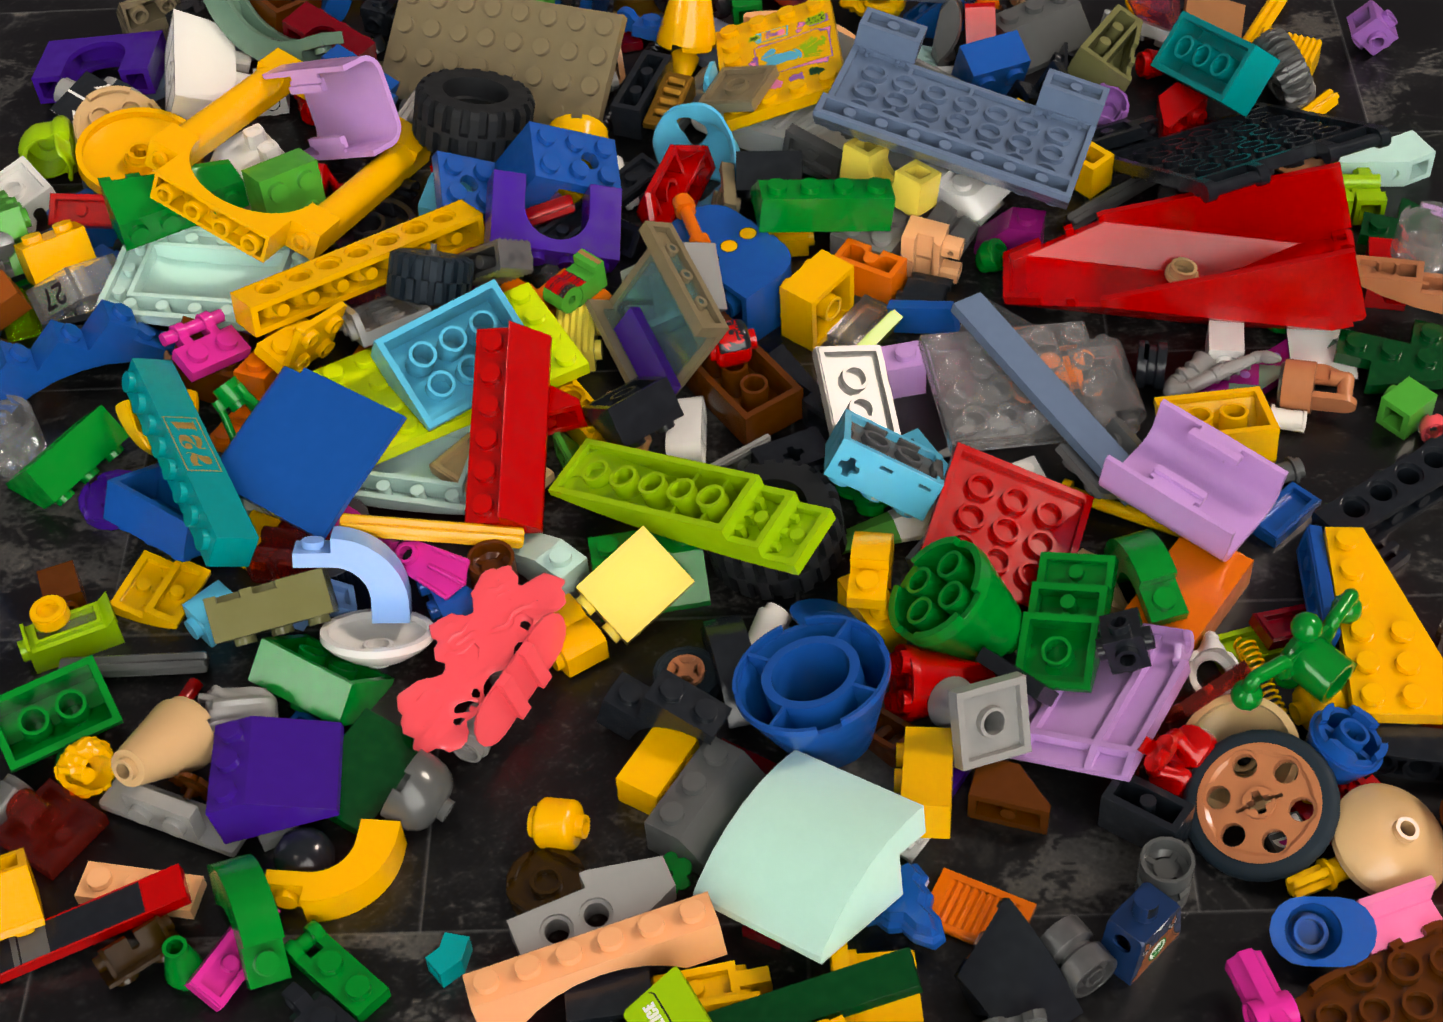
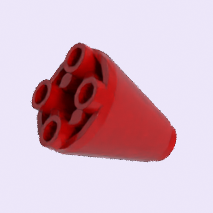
(917, 672)

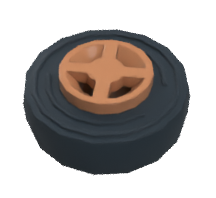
(690, 664)

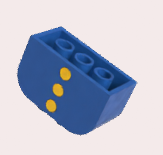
(749, 265)

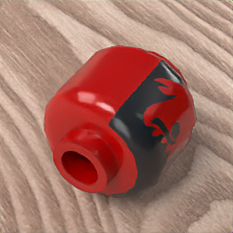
(735, 346)

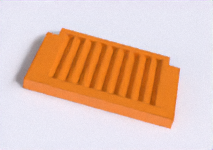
(970, 905)

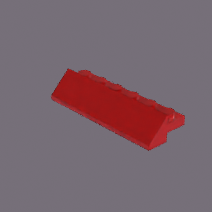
(509, 428)

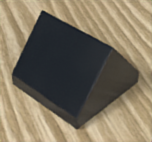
(631, 241)

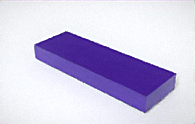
(643, 347)

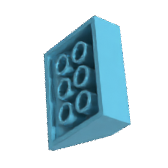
(434, 355)

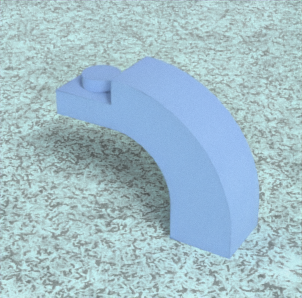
(369, 561)

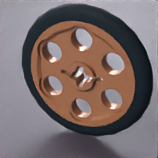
(1305, 838)

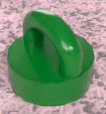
(990, 255)

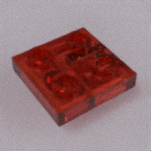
(50, 826)

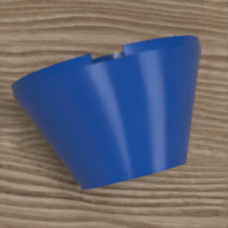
(815, 687)

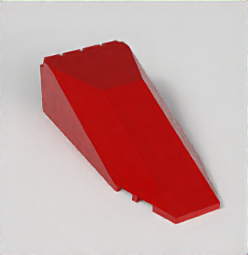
(1260, 252)

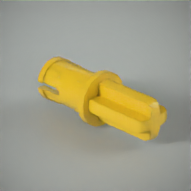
(1316, 878)

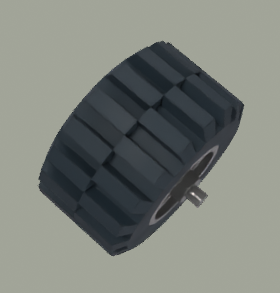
(428, 275)

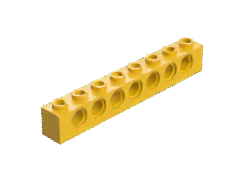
(351, 269)

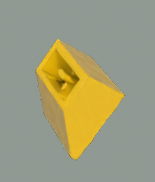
(19, 896)

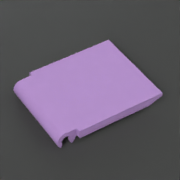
(1104, 728)

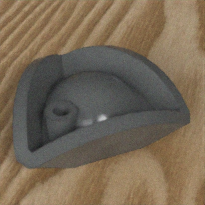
(947, 32)

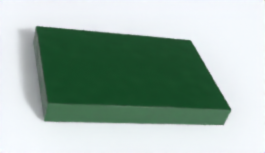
(371, 767)

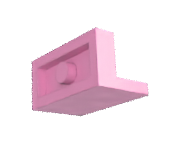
(1402, 911)

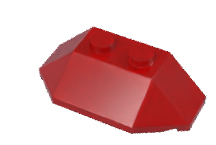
(680, 171)

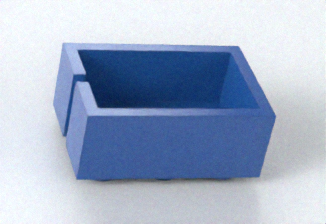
(145, 508)

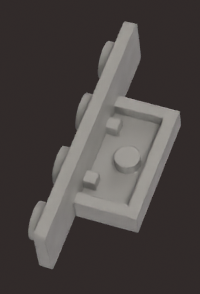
(166, 813)

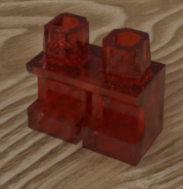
(274, 553)

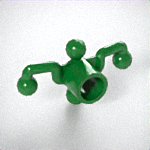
(1307, 657)

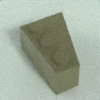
(1109, 50)
(271, 607)

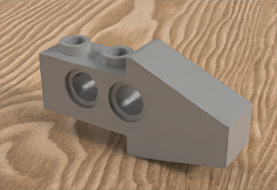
(610, 890)

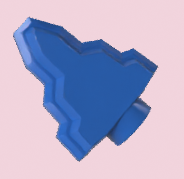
(913, 911)

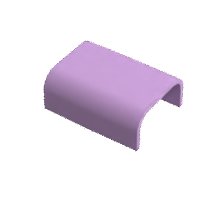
(347, 105)
(1196, 482)

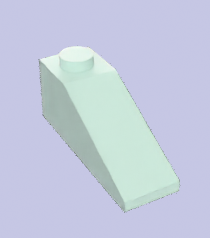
(552, 556)

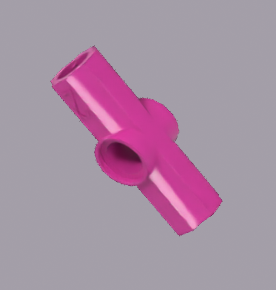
(1259, 990)

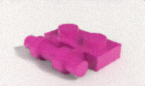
(209, 353)

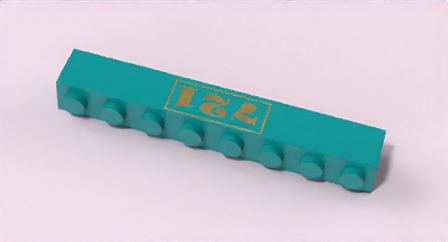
(190, 463)

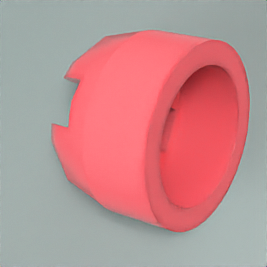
(1429, 422)

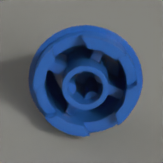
(1347, 741)

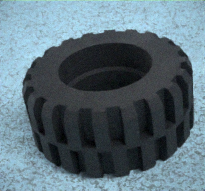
(470, 112)
(768, 583)

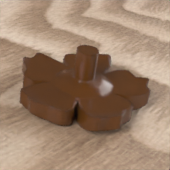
(191, 785)

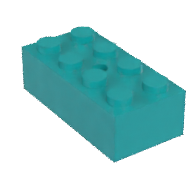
(1215, 63)

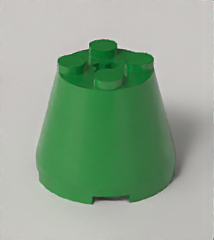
(955, 602)

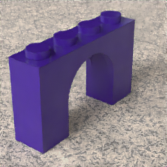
(136, 54)
(599, 224)

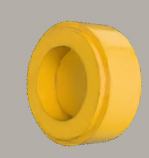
(49, 613)

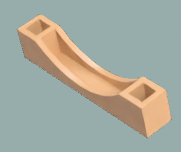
(667, 936)

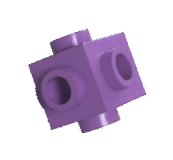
(1372, 27)

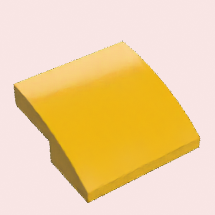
(158, 589)

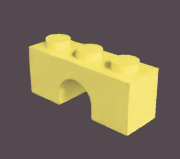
(913, 184)

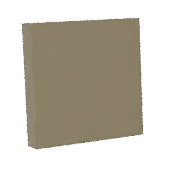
(740, 88)

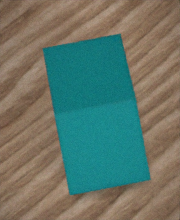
(450, 958)

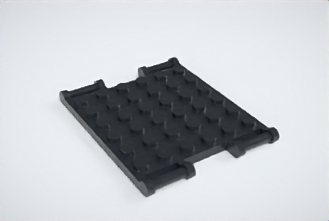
(1245, 150)

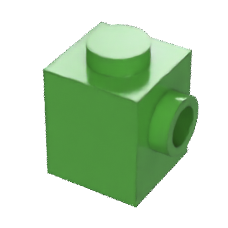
(1405, 406)

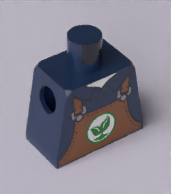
(1148, 923)

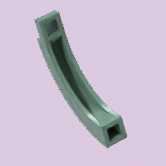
(258, 39)

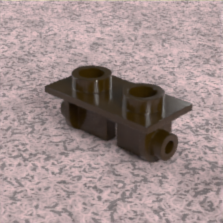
(124, 963)

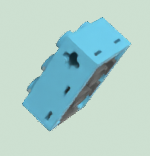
(883, 465)

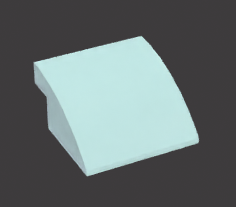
(811, 856)

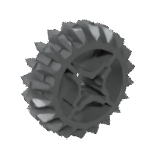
(1292, 78)

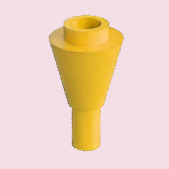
(684, 62)

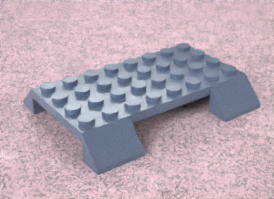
(958, 124)

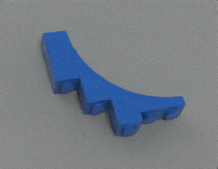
(64, 349)

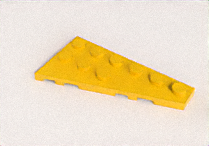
(1395, 658)

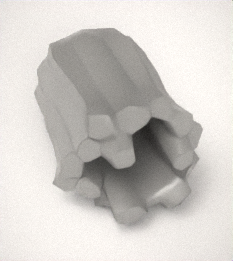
(237, 703)

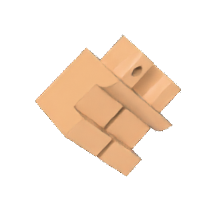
(928, 245)

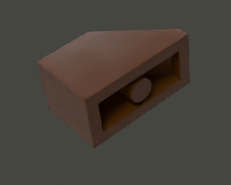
(1008, 797)

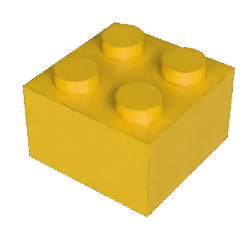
(816, 299)

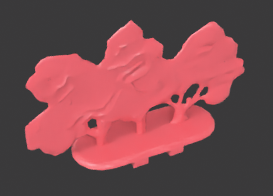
(477, 648)

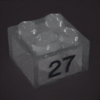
(71, 290)

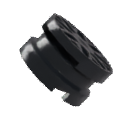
(1151, 364)

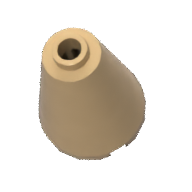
(165, 743)

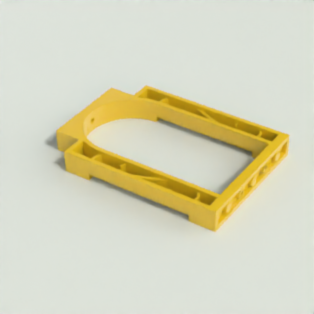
(257, 233)

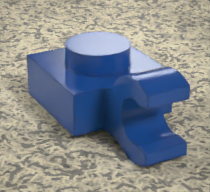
(641, 27)

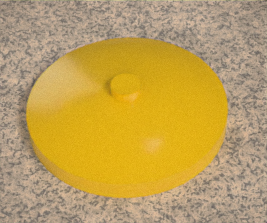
(120, 143)

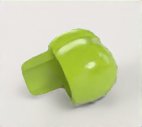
(50, 147)

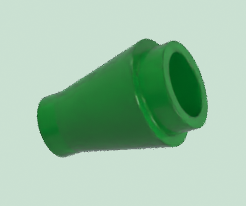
(179, 961)

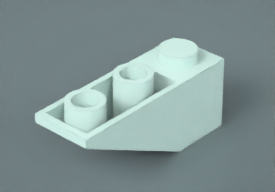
(1398, 164)

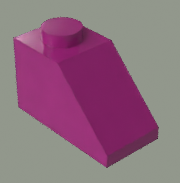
(1013, 227)

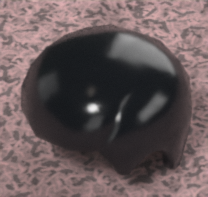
(304, 851)

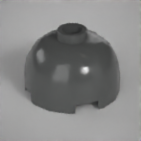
(421, 794)

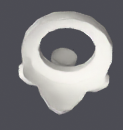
(1210, 650)

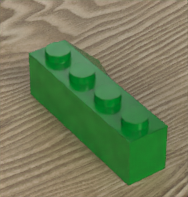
(823, 205)
(143, 220)

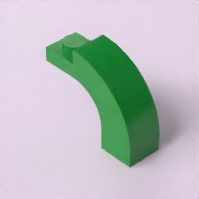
(1152, 573)
(254, 918)

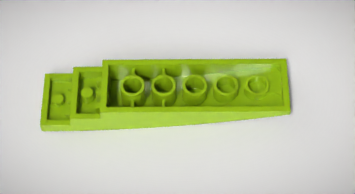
(695, 504)

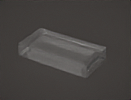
(857, 322)

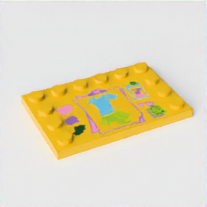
(802, 46)

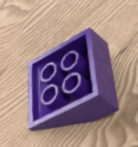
(273, 775)

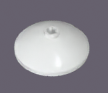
(375, 645)

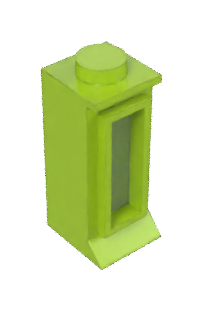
(86, 633)

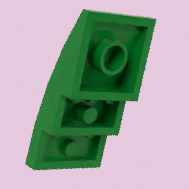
(1064, 619)

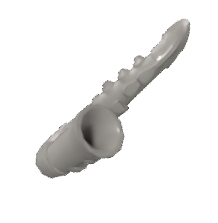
(1204, 372)

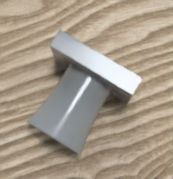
(985, 718)

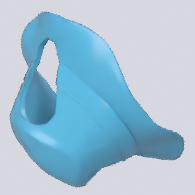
(718, 139)

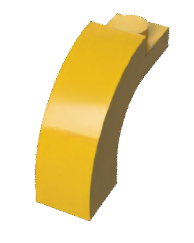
(870, 570)
(350, 883)

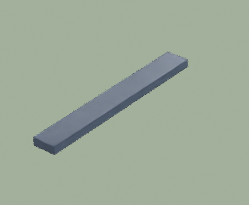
(1038, 382)

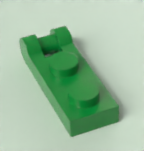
(337, 972)

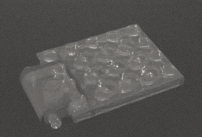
(988, 409)

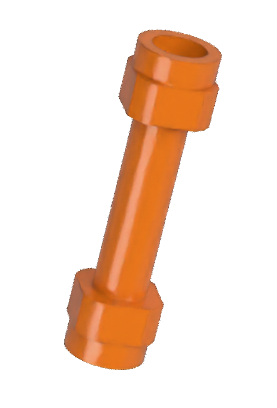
(685, 210)

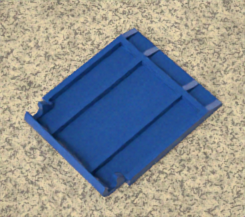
(308, 449)

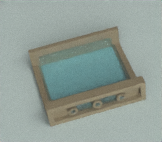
(672, 301)

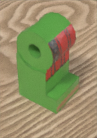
(576, 283)

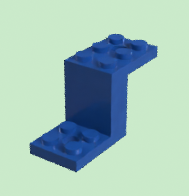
(544, 153)

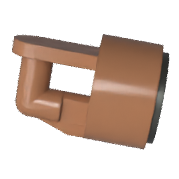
(1298, 384)

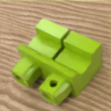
(1364, 194)

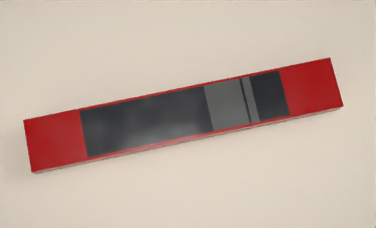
(95, 922)

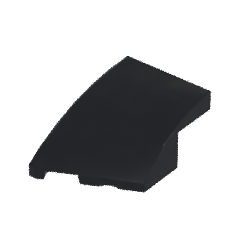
(1014, 972)

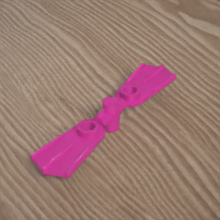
(428, 565)

